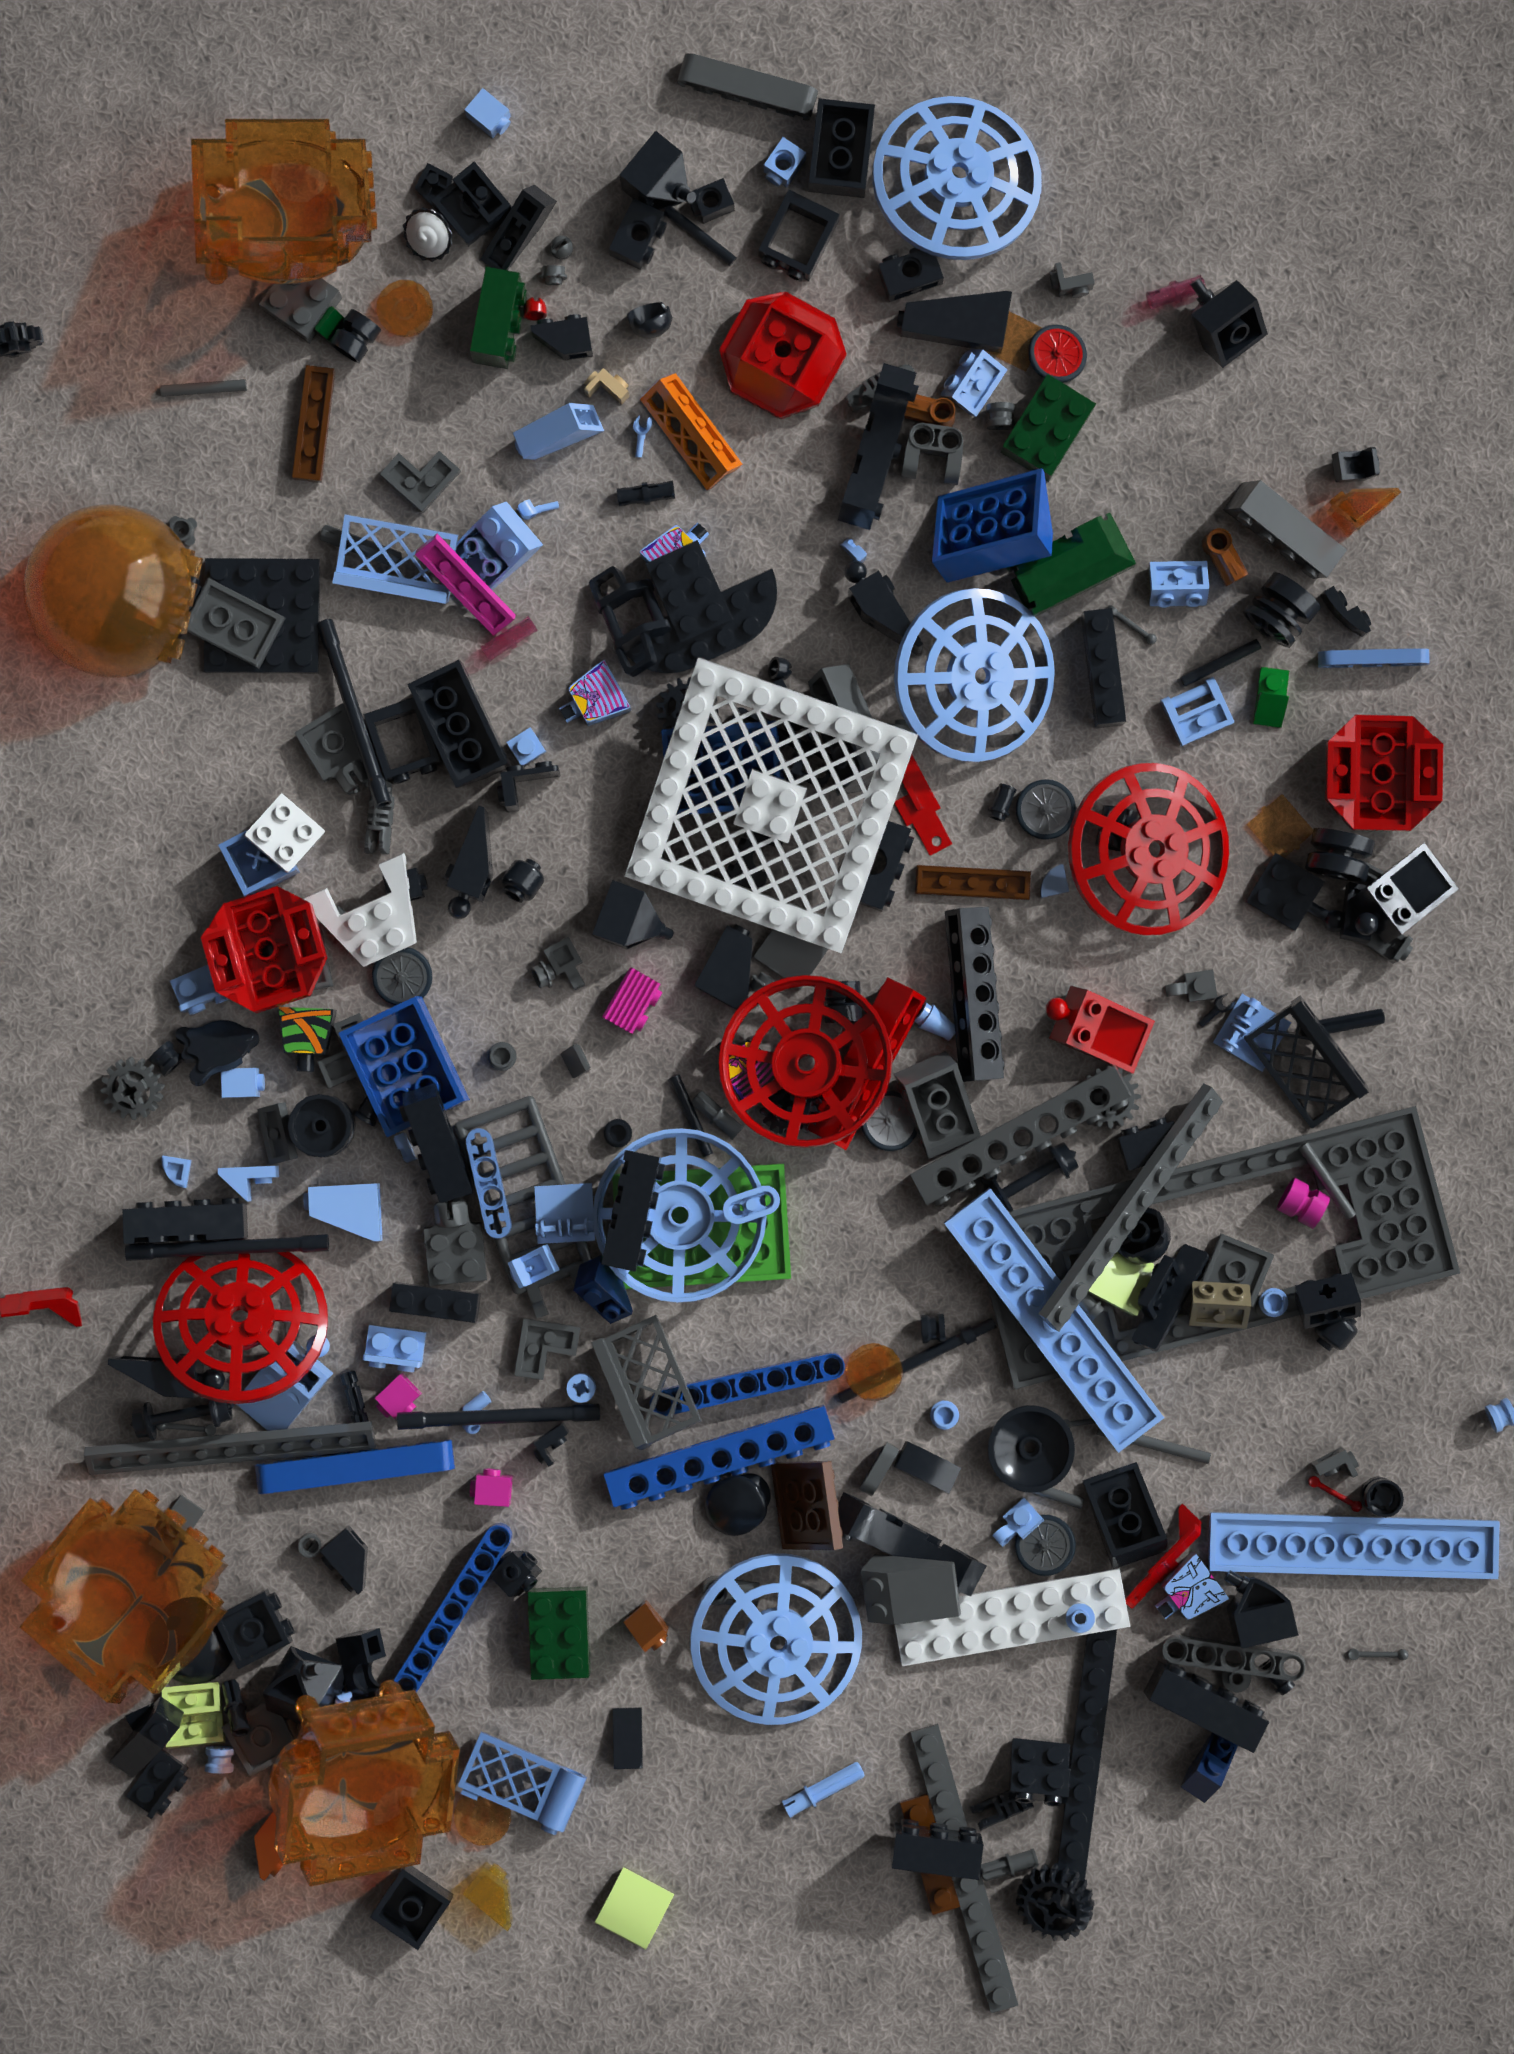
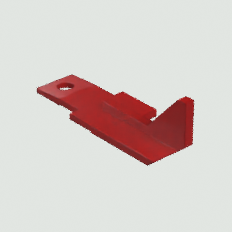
(920, 808)
(56, 1299)
(1188, 1532)

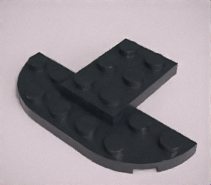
(699, 614)

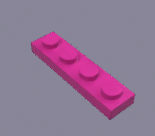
(465, 584)

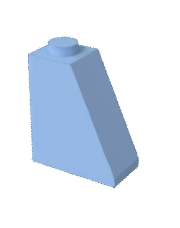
(557, 430)
(348, 1207)

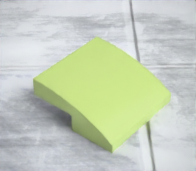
(1122, 1283)
(201, 1715)
(634, 1908)

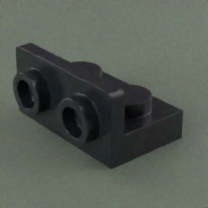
(157, 1783)

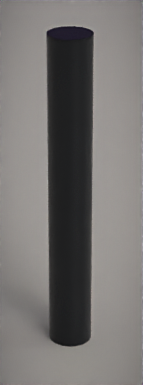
(700, 235)
(1220, 662)
(689, 1112)

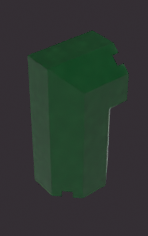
(1076, 565)

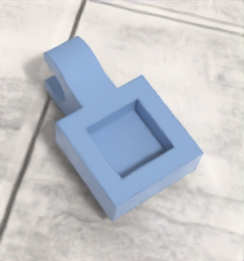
(1021, 1520)

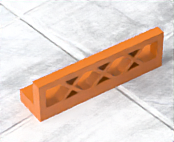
(694, 426)

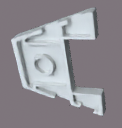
(377, 926)

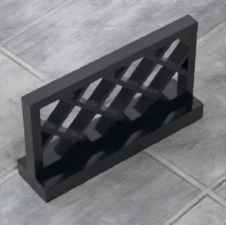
(1326, 1047)

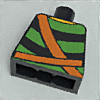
(306, 1033)

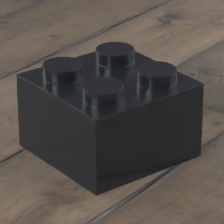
(412, 1906)

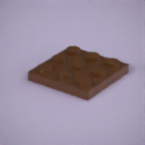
(807, 1505)

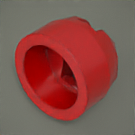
(535, 309)

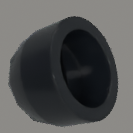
(779, 668)

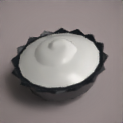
(427, 234)

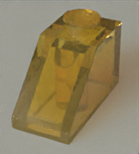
(491, 1894)

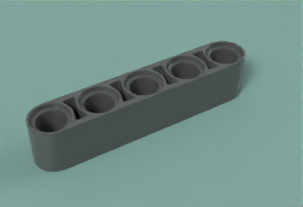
(747, 85)
(1219, 1660)

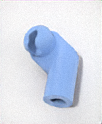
(477, 1403)

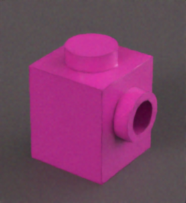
(397, 1397)
(491, 1488)

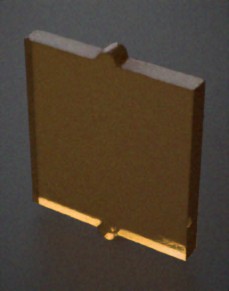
(1017, 341)
(1280, 827)

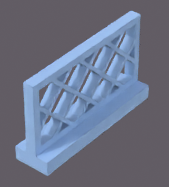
(382, 581)

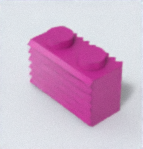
(632, 1001)

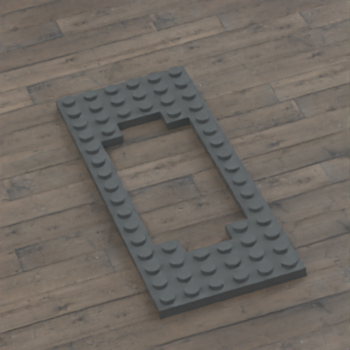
(1388, 1187)

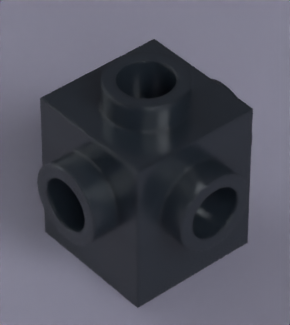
(516, 1573)

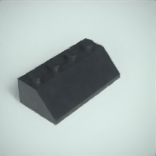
(459, 724)

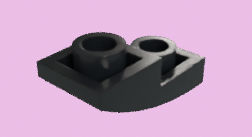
(1353, 619)
(927, 1467)

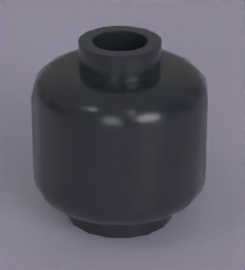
(522, 880)
(1336, 1334)

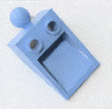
(285, 1407)

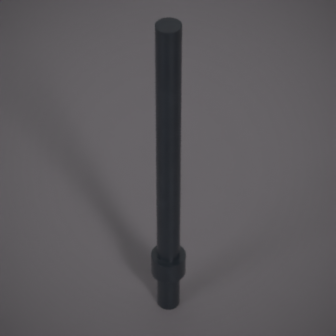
(968, 1335)

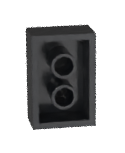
(841, 148)
(936, 1849)

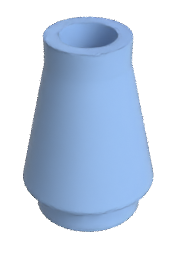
(935, 1022)

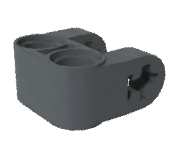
(936, 448)

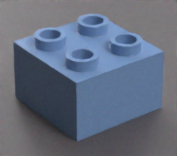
(251, 866)

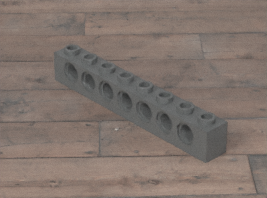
(928, 1176)

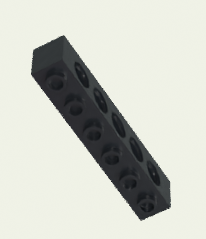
(964, 984)

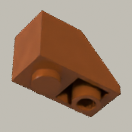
(647, 1627)
(267, 1856)

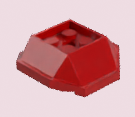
(782, 383)
(1413, 769)
(237, 943)

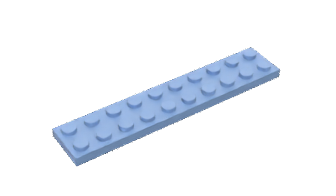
(1078, 1349)
(1353, 1545)

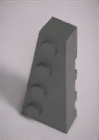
(1285, 528)
(839, 687)

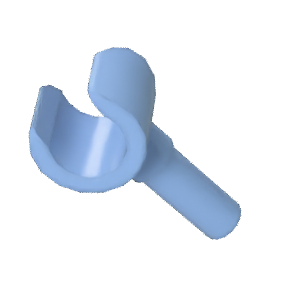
(641, 432)
(528, 511)
(342, 1697)

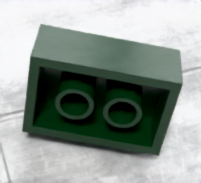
(498, 318)
(1048, 427)
(559, 1633)

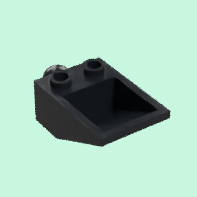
(876, 603)
(473, 867)
(1402, 895)
(154, 1375)

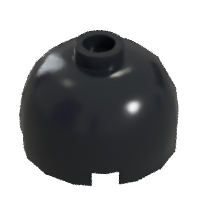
(1148, 1239)

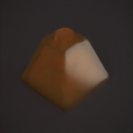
(1359, 507)

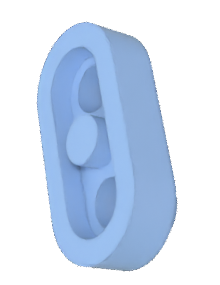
(751, 1205)

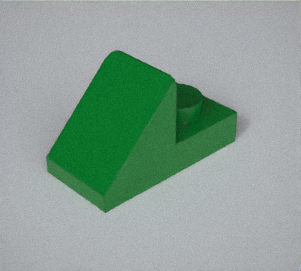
(1271, 697)

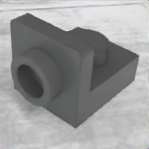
(1330, 1463)

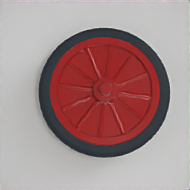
(1057, 352)

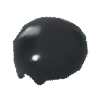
(650, 320)

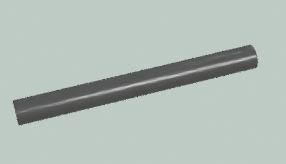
(1170, 1448)

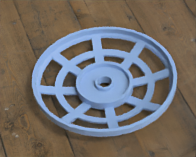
(954, 190)
(962, 670)
(699, 1222)
(766, 1626)

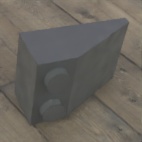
(937, 1104)
(909, 1590)

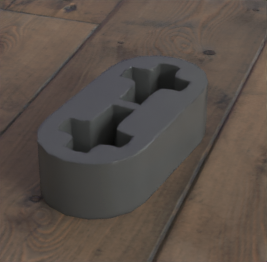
(879, 1469)

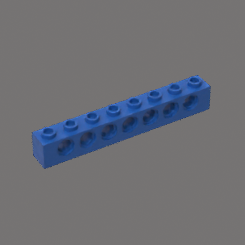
(619, 1478)

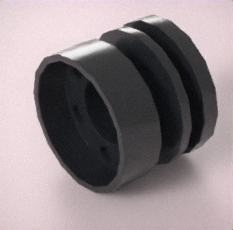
(1285, 604)

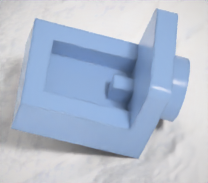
(533, 1266)

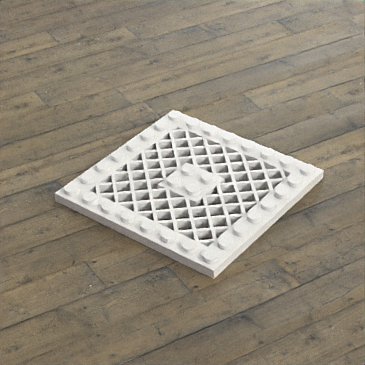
(770, 805)

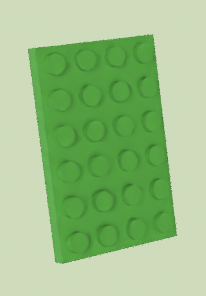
(774, 1254)

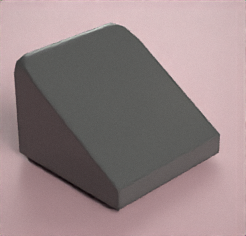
(576, 1060)

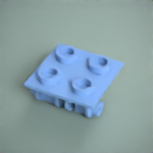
(1243, 1019)
(564, 1213)

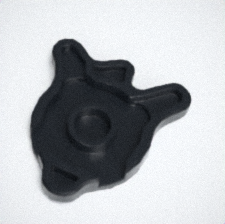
(215, 1047)

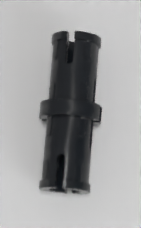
(645, 493)

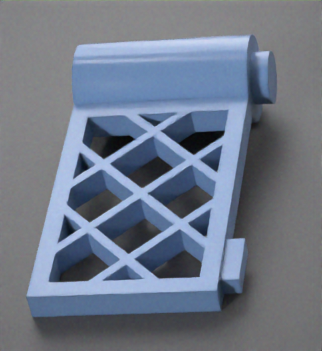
(557, 1799)

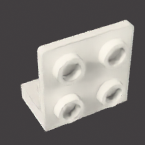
(284, 833)

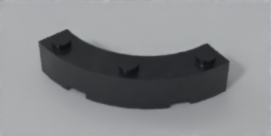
(878, 446)
(903, 1539)

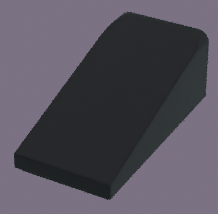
(627, 1738)

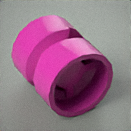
(1303, 1203)

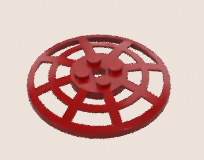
(1135, 849)
(798, 1045)
(243, 1334)

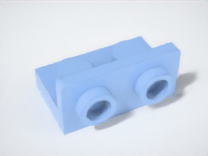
(973, 381)
(1178, 583)
(195, 990)
(394, 1347)

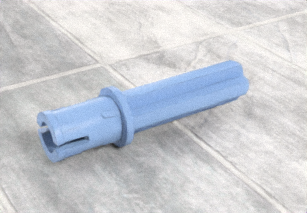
(823, 1789)

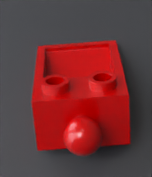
(1099, 1028)

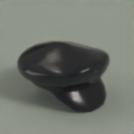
(738, 1504)

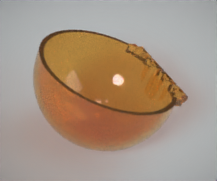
(110, 590)

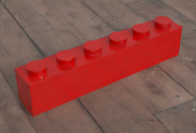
(898, 1010)

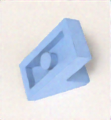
(240, 1177)

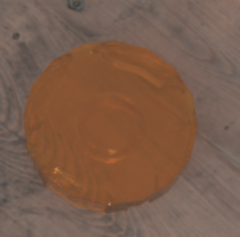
(405, 308)
(874, 1372)
(479, 1829)

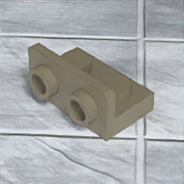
(1220, 1305)

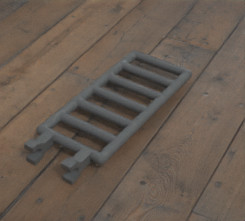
(546, 1156)

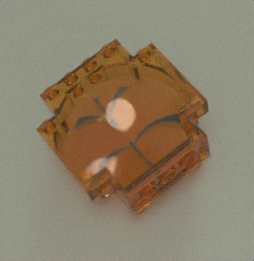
(280, 200)
(126, 1595)
(362, 1786)

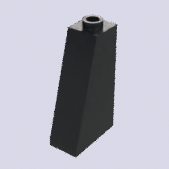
(960, 321)

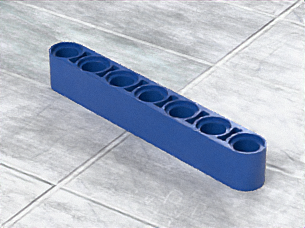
(762, 1386)
(354, 1467)
(461, 1599)

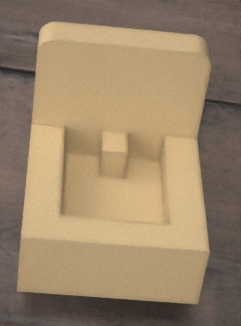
(613, 385)

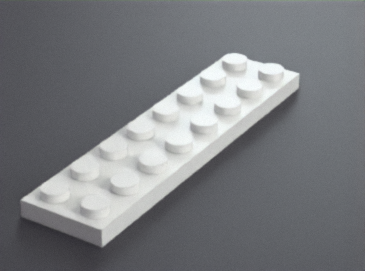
(1016, 1617)

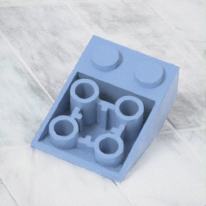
(497, 545)

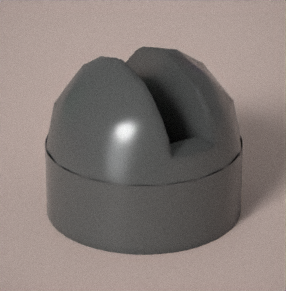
(565, 250)
(314, 1548)

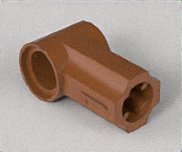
(924, 410)
(1225, 560)

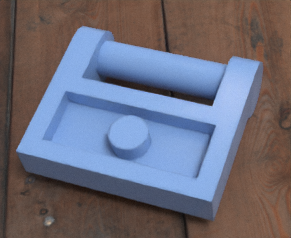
(1201, 720)

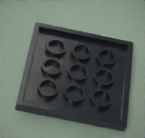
(284, 587)

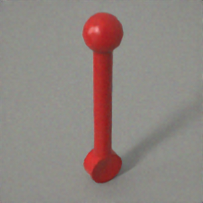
(1314, 1481)

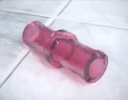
(1174, 292)
(509, 638)

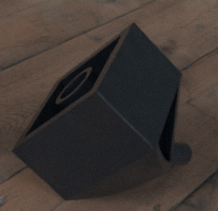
(657, 175)
(1227, 321)
(628, 918)
(1259, 1612)
(299, 1676)

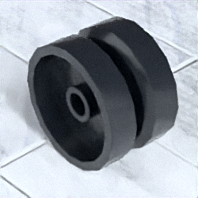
(1340, 854)
(338, 1131)

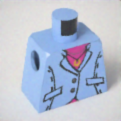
(1190, 1589)

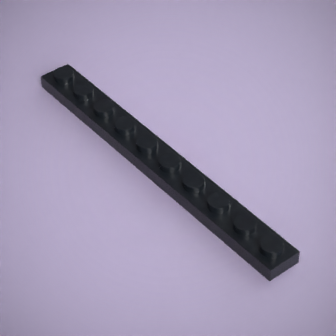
(1086, 1751)

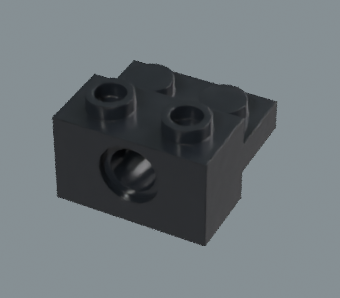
(480, 195)

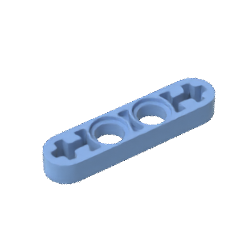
(1373, 658)
(492, 1182)

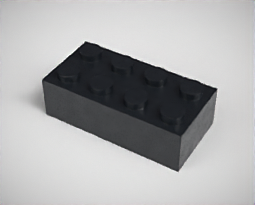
(1209, 1708)

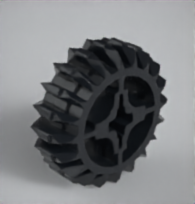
(1038, 1901)

